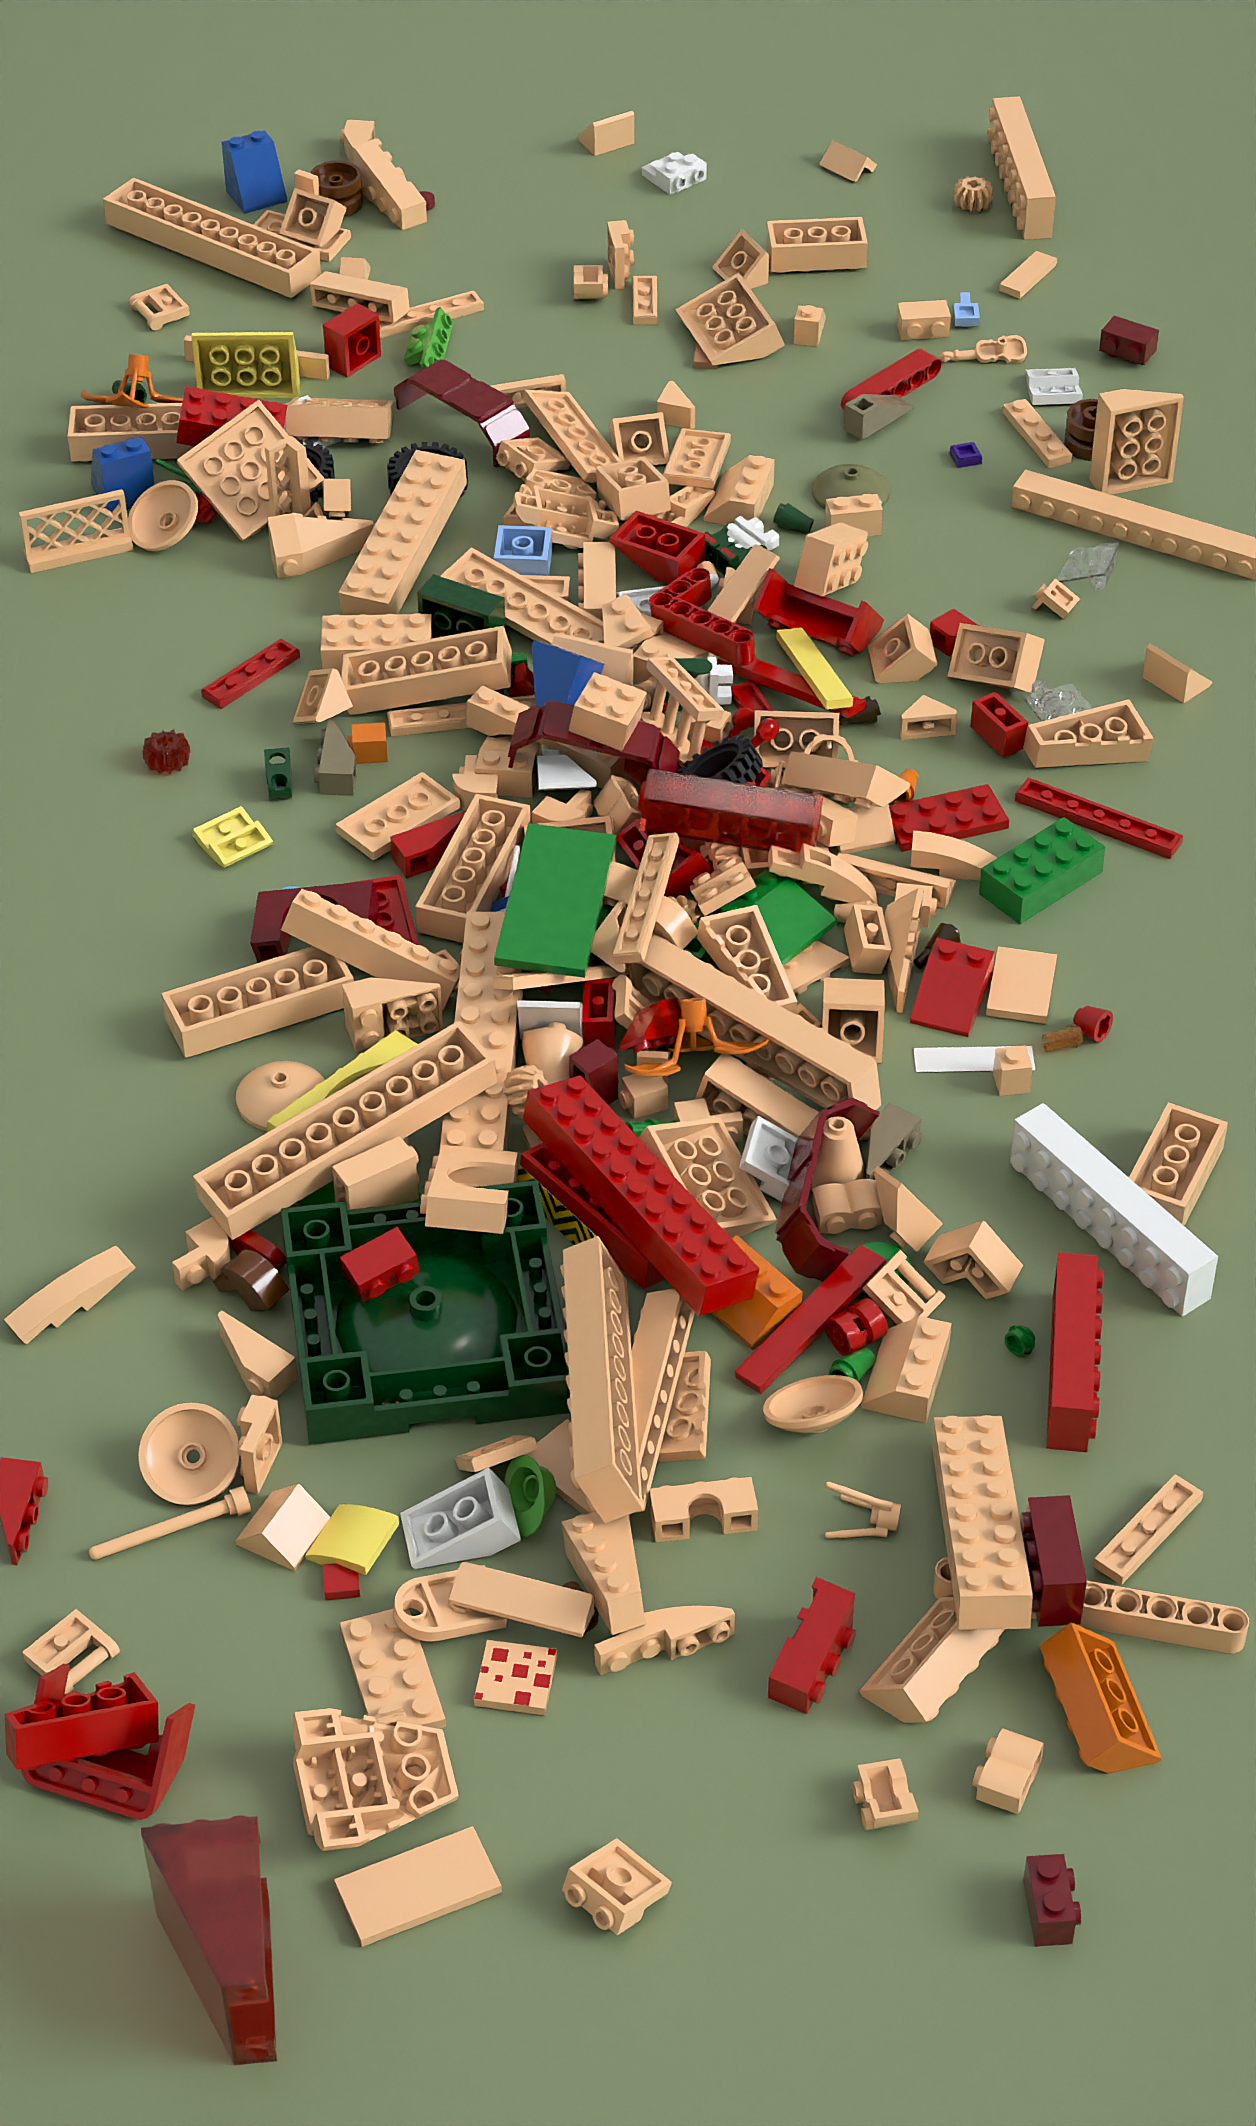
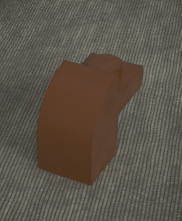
(254, 1280)

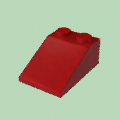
(660, 546)
(953, 987)

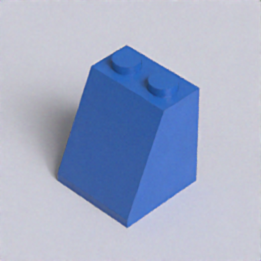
(253, 171)
(122, 467)
(560, 673)

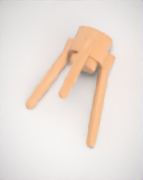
(883, 1514)

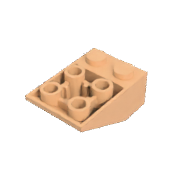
(384, 1005)

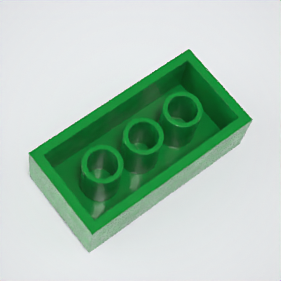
(1041, 870)

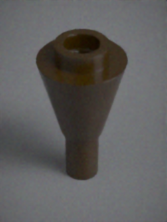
(866, 716)
(943, 931)

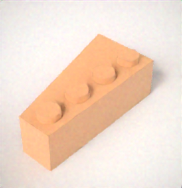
(1090, 737)

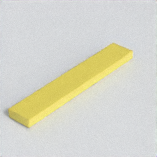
(814, 668)

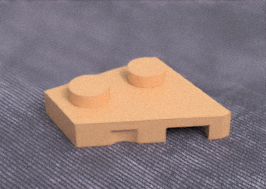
(624, 623)

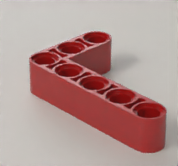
(682, 617)

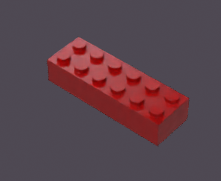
(1074, 1352)

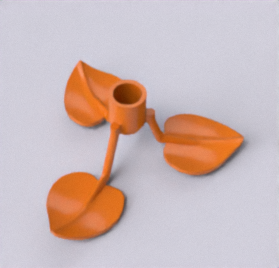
(136, 372)
(694, 1019)

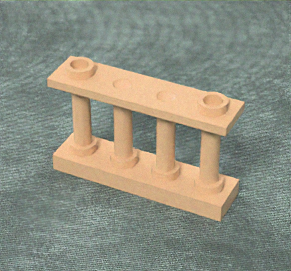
(693, 699)

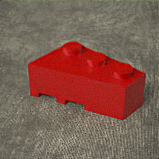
(814, 1648)

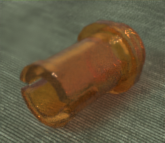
(1063, 1038)

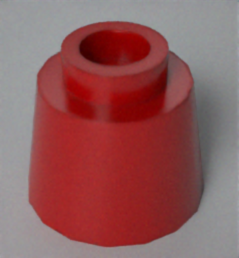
(1093, 1022)

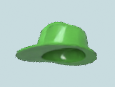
(531, 1492)

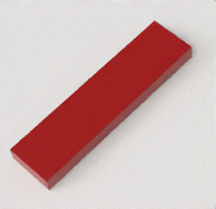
(250, 673)

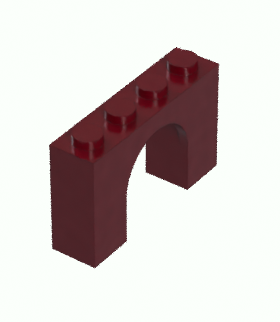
(273, 906)

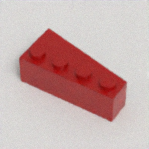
(83, 1724)

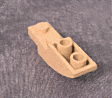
(815, 866)
(672, 1629)

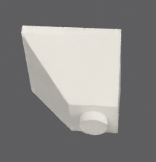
(561, 773)

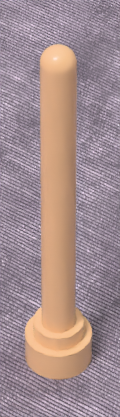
(234, 1503)

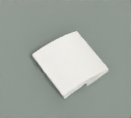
(1053, 386)

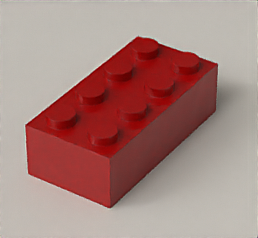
(208, 411)

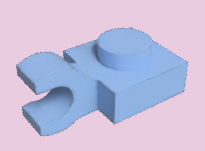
(965, 312)

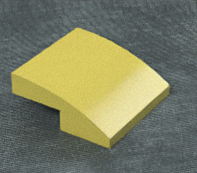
(231, 837)
(353, 1537)

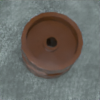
(341, 183)
(1081, 428)

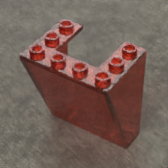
(219, 1924)

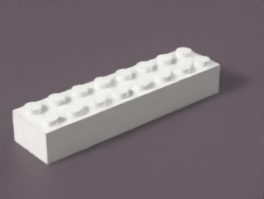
(1113, 1210)

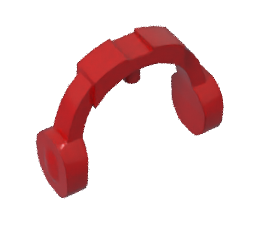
(765, 731)

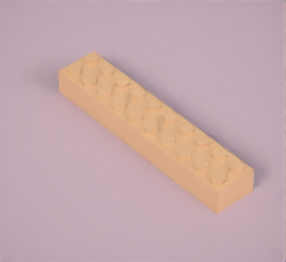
(212, 237)
(494, 1022)
(797, 1050)
(365, 1114)
(600, 1381)

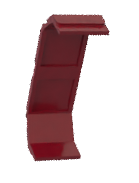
(469, 396)
(553, 724)
(795, 1230)

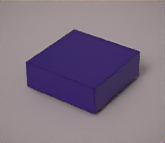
(965, 454)

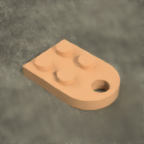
(438, 1617)

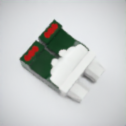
(735, 541)
(708, 676)

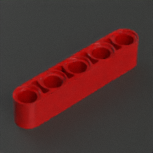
(899, 377)

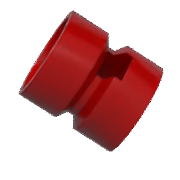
(856, 1327)

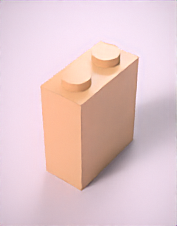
(378, 1176)

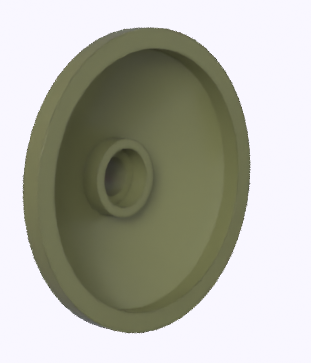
(849, 481)

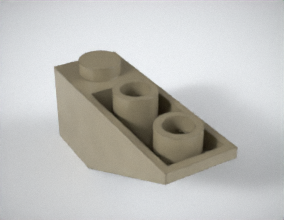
(872, 412)
(337, 763)
(892, 1138)

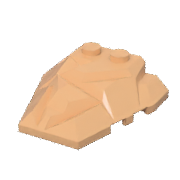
(565, 506)
(366, 1775)

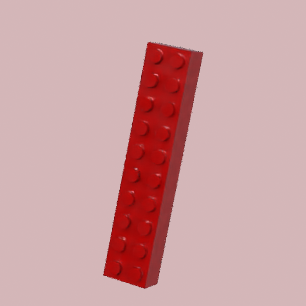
(641, 1195)

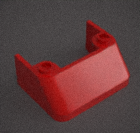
(818, 615)
(124, 1778)

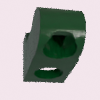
(279, 774)

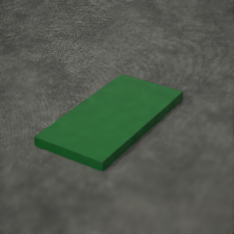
(555, 900)

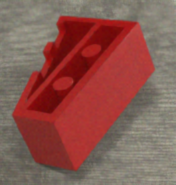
(685, 867)

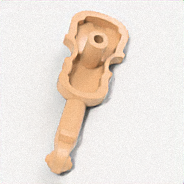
(1008, 349)

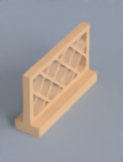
(77, 547)

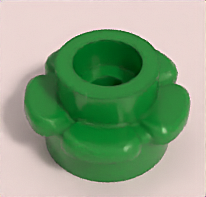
(1020, 1340)

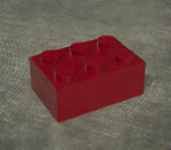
(1054, 1560)

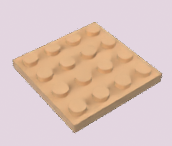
(233, 470)

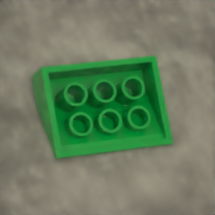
(787, 911)

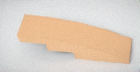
(687, 505)
(66, 1294)

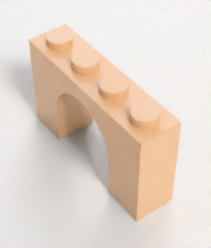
(451, 1193)

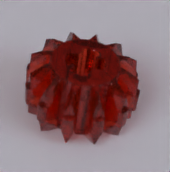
(166, 751)

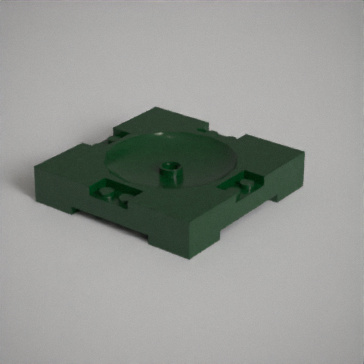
(453, 1342)

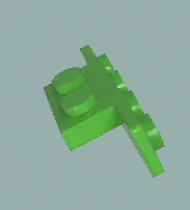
(429, 341)

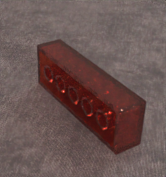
(729, 812)

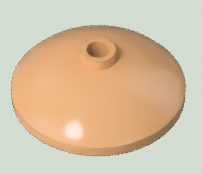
(162, 515)
(272, 1089)
(813, 1403)
(171, 1441)

